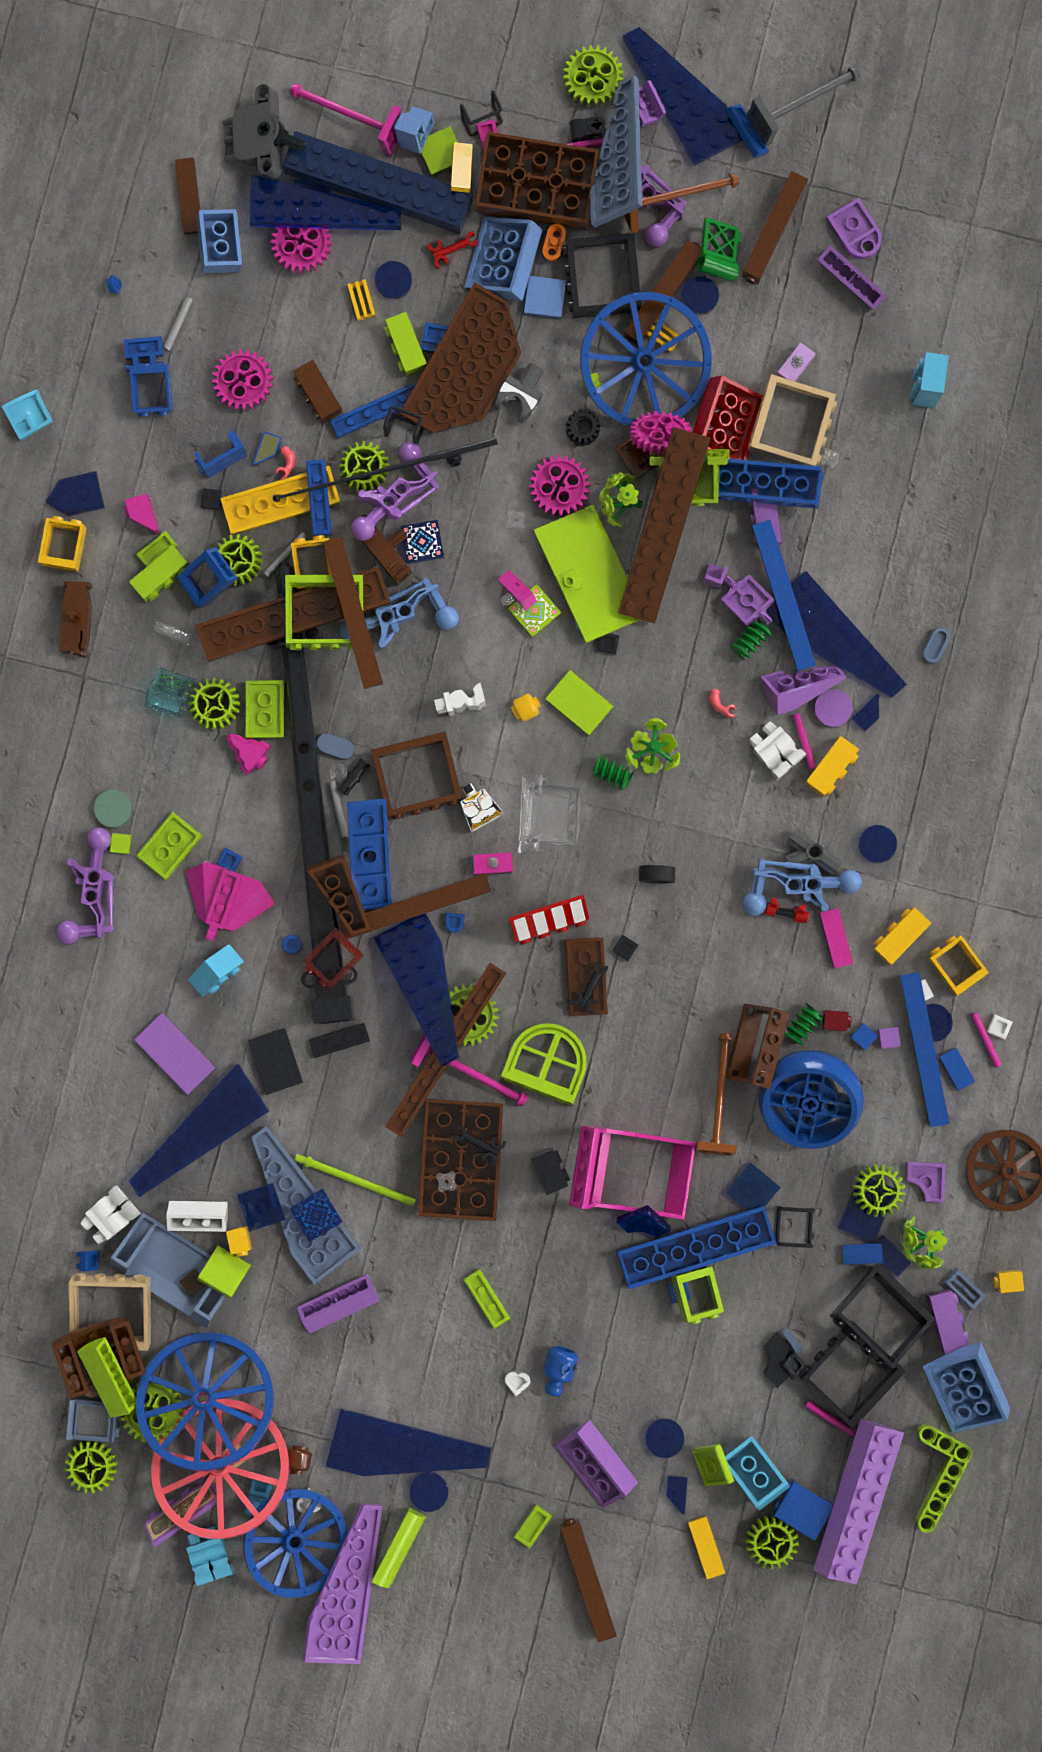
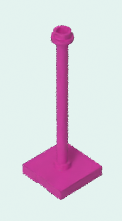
(387, 136)
(424, 1048)

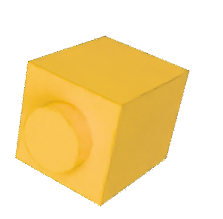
(239, 1241)
(1008, 1281)

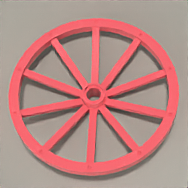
(259, 1518)

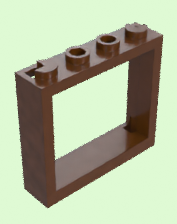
(417, 808)
(746, 1040)

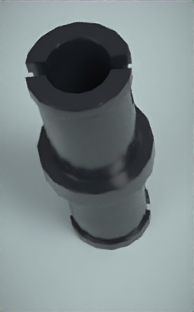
(353, 777)

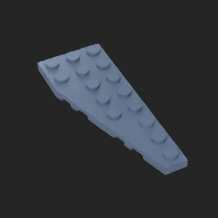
(619, 174)
(292, 1186)

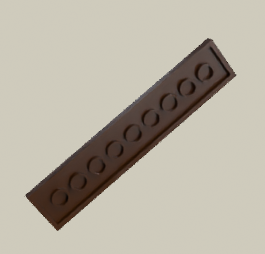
(664, 525)
(268, 620)

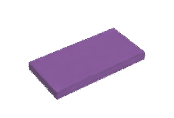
(175, 1053)

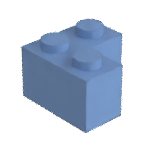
(413, 129)

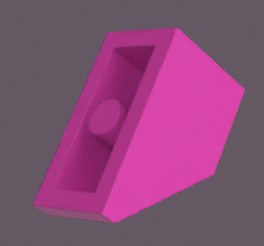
(141, 512)

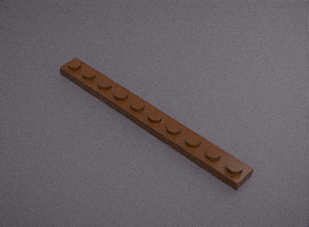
(432, 1068)

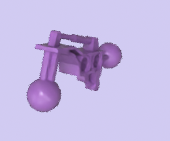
(657, 233)
(363, 527)
(68, 931)

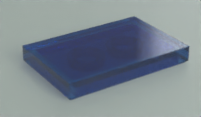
(857, 1220)

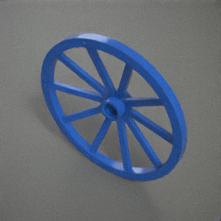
(599, 319)
(199, 1391)

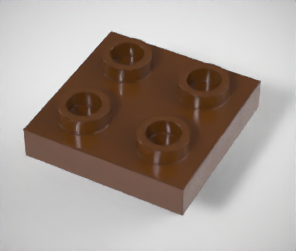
(634, 459)

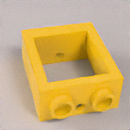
(302, 543)
(58, 563)
(970, 980)

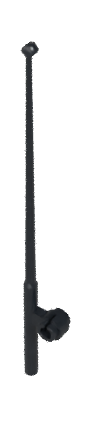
(452, 456)

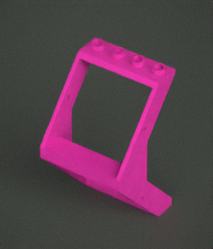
(592, 1163)

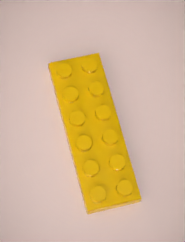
(257, 509)

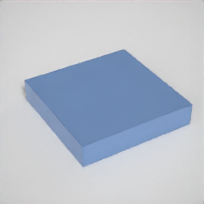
(545, 297)

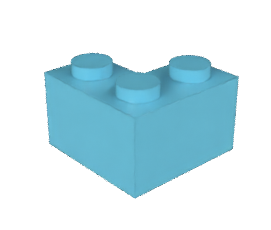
(215, 971)

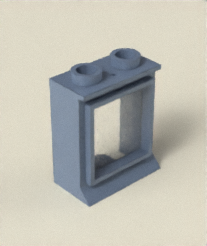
(91, 1421)

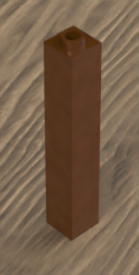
(774, 228)
(668, 285)
(588, 1580)

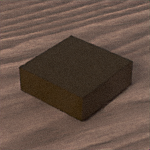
(191, 1283)

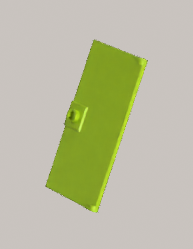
(586, 571)

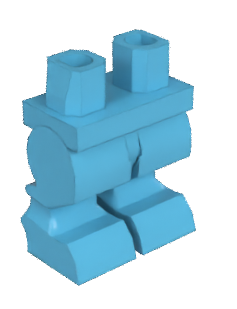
(203, 1551)

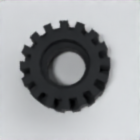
(583, 416)

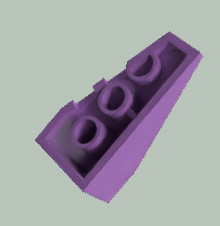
(793, 690)

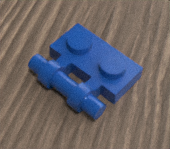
(143, 348)

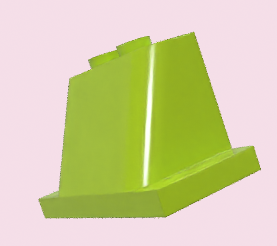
(708, 483)

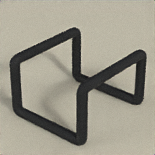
(463, 112)
(387, 430)
(811, 1211)

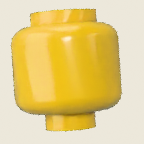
(525, 707)

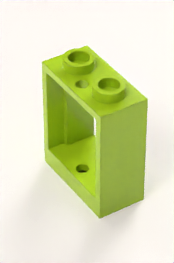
(678, 1281)

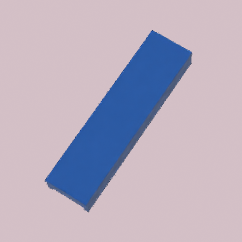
(776, 482)
(696, 1247)

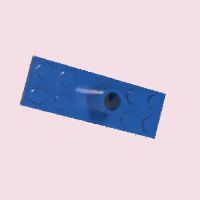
(369, 852)

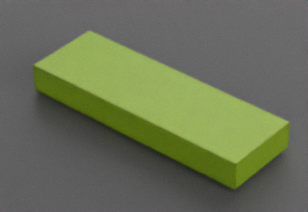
(486, 1298)

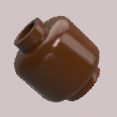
(299, 1459)

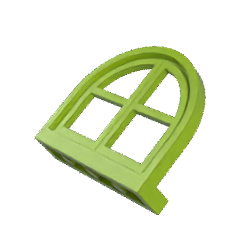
(539, 1084)

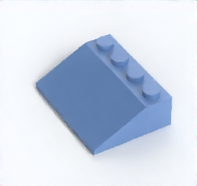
(504, 256)
(967, 1388)

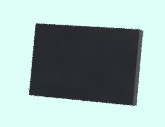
(275, 1061)

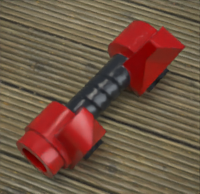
(798, 913)

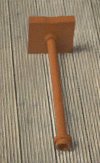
(632, 217)
(715, 1145)

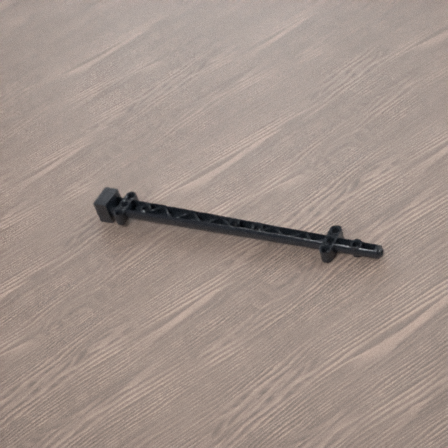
(331, 1004)

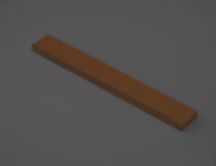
(353, 613)
(424, 903)

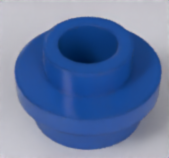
(114, 284)

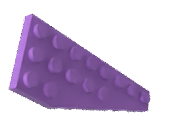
(340, 1614)

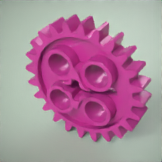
(295, 258)
(252, 394)
(654, 431)
(574, 492)

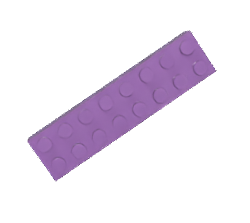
(858, 1501)

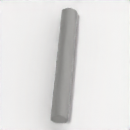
(177, 324)
(282, 558)
(338, 809)

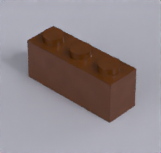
(317, 392)

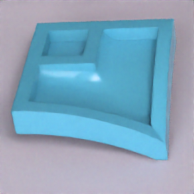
(27, 414)

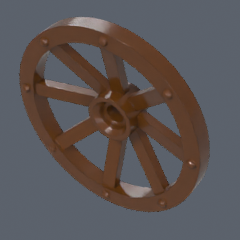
(1001, 1170)

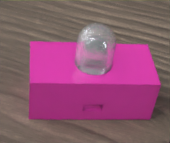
(516, 591)
(493, 863)

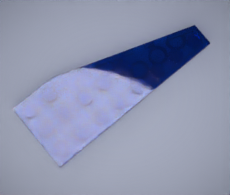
(419, 968)

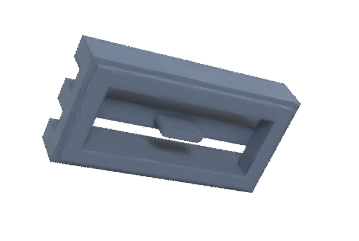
(952, 1277)

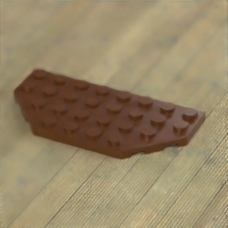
(467, 365)

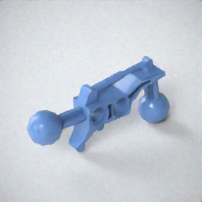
(445, 617)
(755, 903)

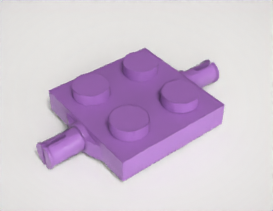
(747, 600)

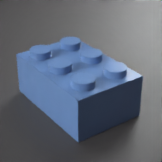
(219, 241)

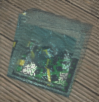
(169, 692)

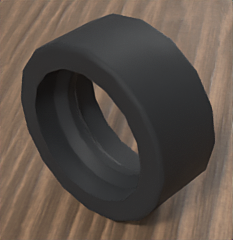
(657, 874)

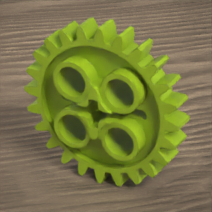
(600, 61)
(488, 1011)
(169, 1419)

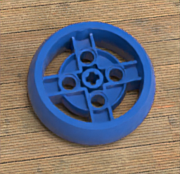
(815, 1130)

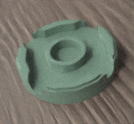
(113, 808)

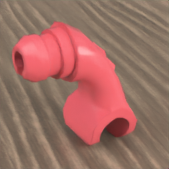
(290, 461)
(714, 700)

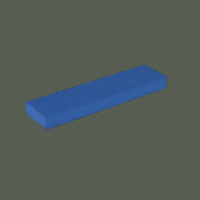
(319, 498)

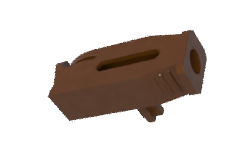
(385, 554)
(76, 618)

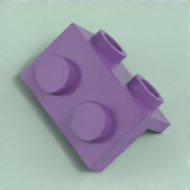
(650, 105)

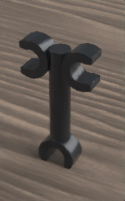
(584, 1000)
(492, 1150)

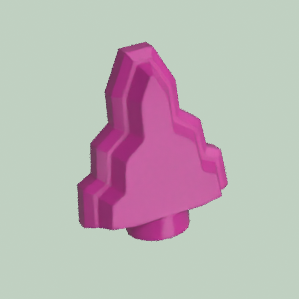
(248, 752)

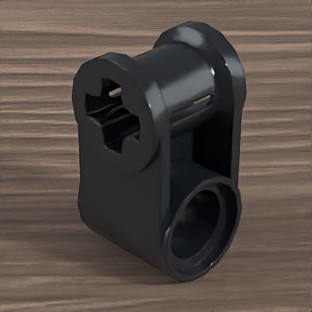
(585, 129)

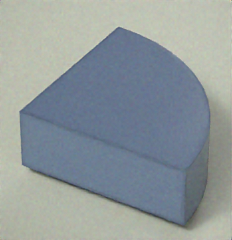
(793, 1341)

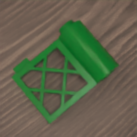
(718, 263)

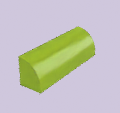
(108, 1377)
(398, 1548)

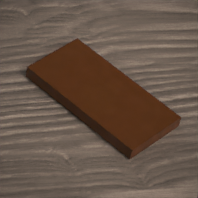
(580, 961)

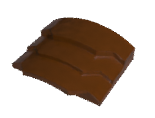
(122, 1342)

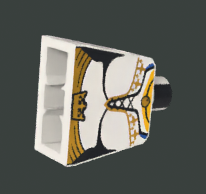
(479, 808)

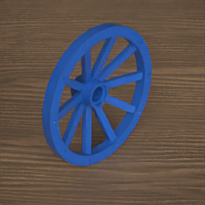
(249, 1538)

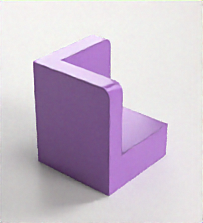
(715, 575)

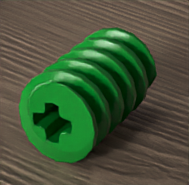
(750, 639)
(612, 773)
(803, 1024)

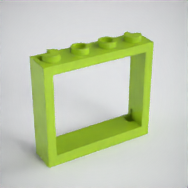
(314, 581)

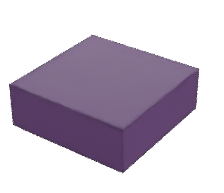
(889, 1037)

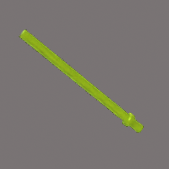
(309, 1162)

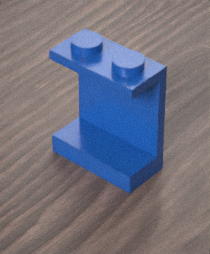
(224, 460)
(802, 1509)

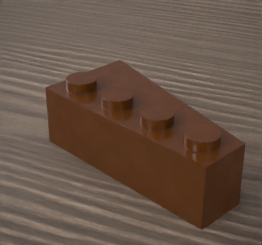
(339, 888)

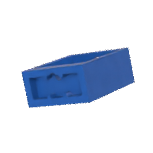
(150, 369)
(219, 568)

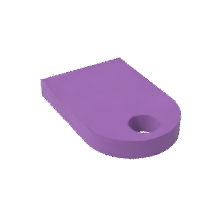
(854, 228)

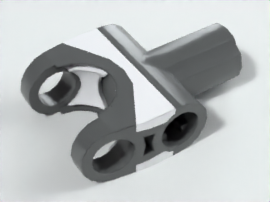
(522, 391)

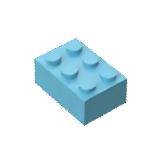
(929, 380)
(756, 1473)

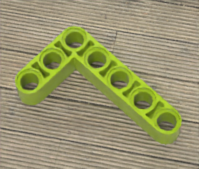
(942, 1476)

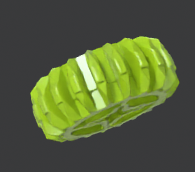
(370, 461)
(252, 566)
(218, 696)
(879, 1181)
(74, 1469)
(776, 1559)

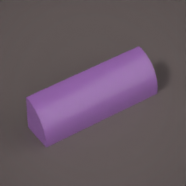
(852, 277)
(338, 1304)

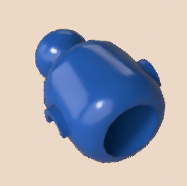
(559, 1368)

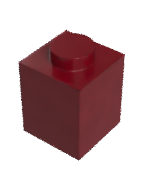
(836, 1020)

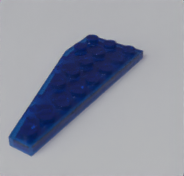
(689, 105)
(837, 638)
(384, 1447)

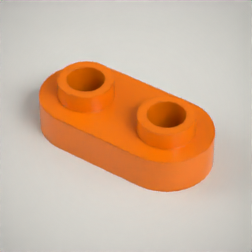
(554, 244)

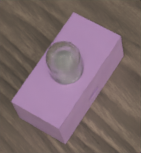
(796, 363)

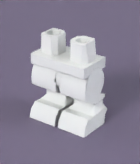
(459, 701)
(773, 746)
(105, 1219)

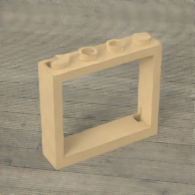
(755, 446)
(117, 1280)

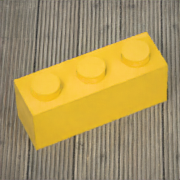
(832, 767)
(901, 935)

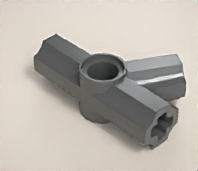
(803, 845)

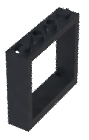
(593, 310)
(903, 1297)
(871, 1400)

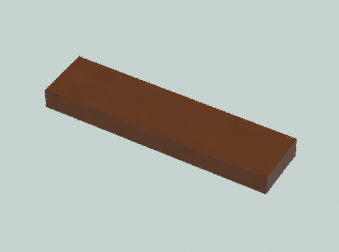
(188, 193)

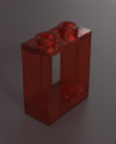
(324, 981)

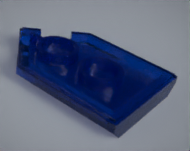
(77, 494)

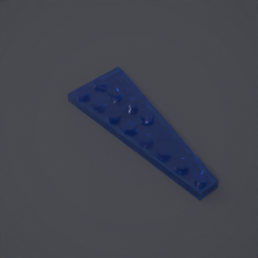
(295, 206)
(219, 1116)

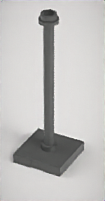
(764, 120)

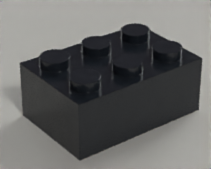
(549, 1170)

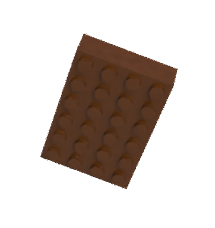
(536, 180)
(441, 1153)

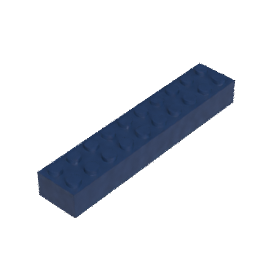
(378, 183)

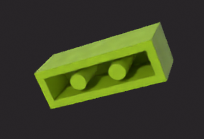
(405, 344)
(159, 574)

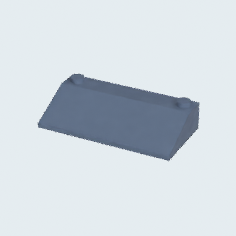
(167, 1260)

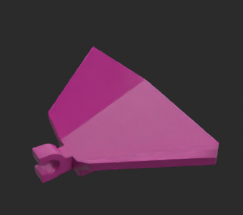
(226, 897)

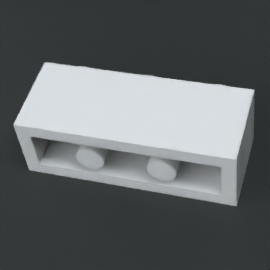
(197, 1216)

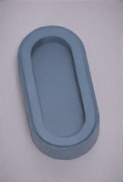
(936, 645)
(335, 746)

